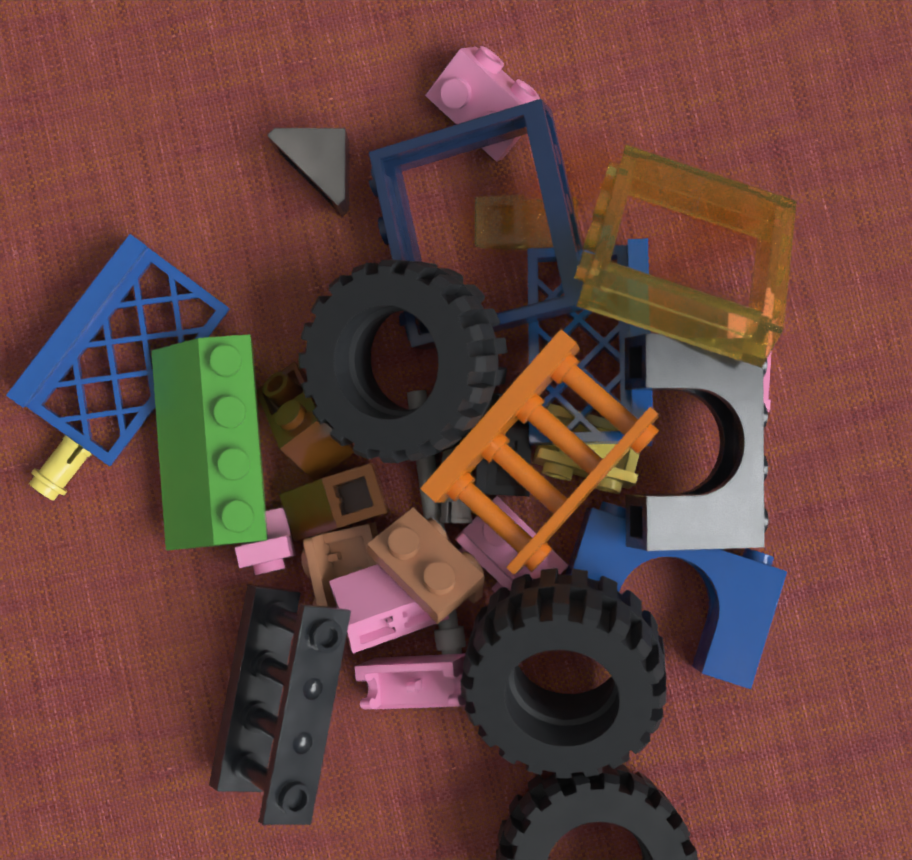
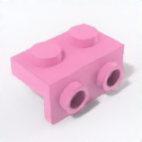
(477, 87)

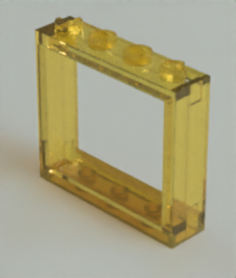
(672, 308)

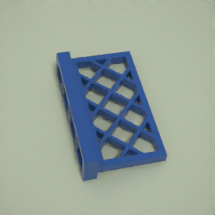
(83, 325)
(636, 401)

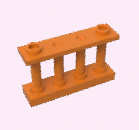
(489, 442)

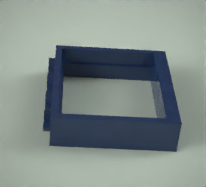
(397, 223)

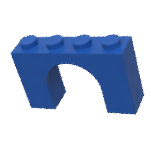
(739, 590)

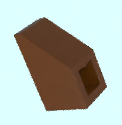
(296, 427)
(334, 502)

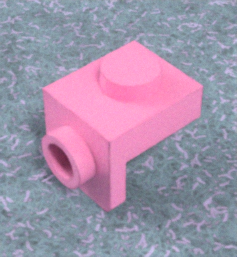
(269, 554)

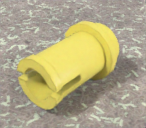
(59, 468)

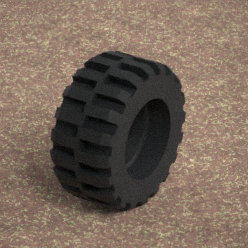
(342, 372)
(556, 728)
(613, 796)

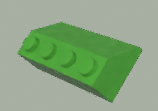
(209, 443)

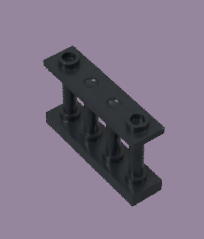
(254, 697)

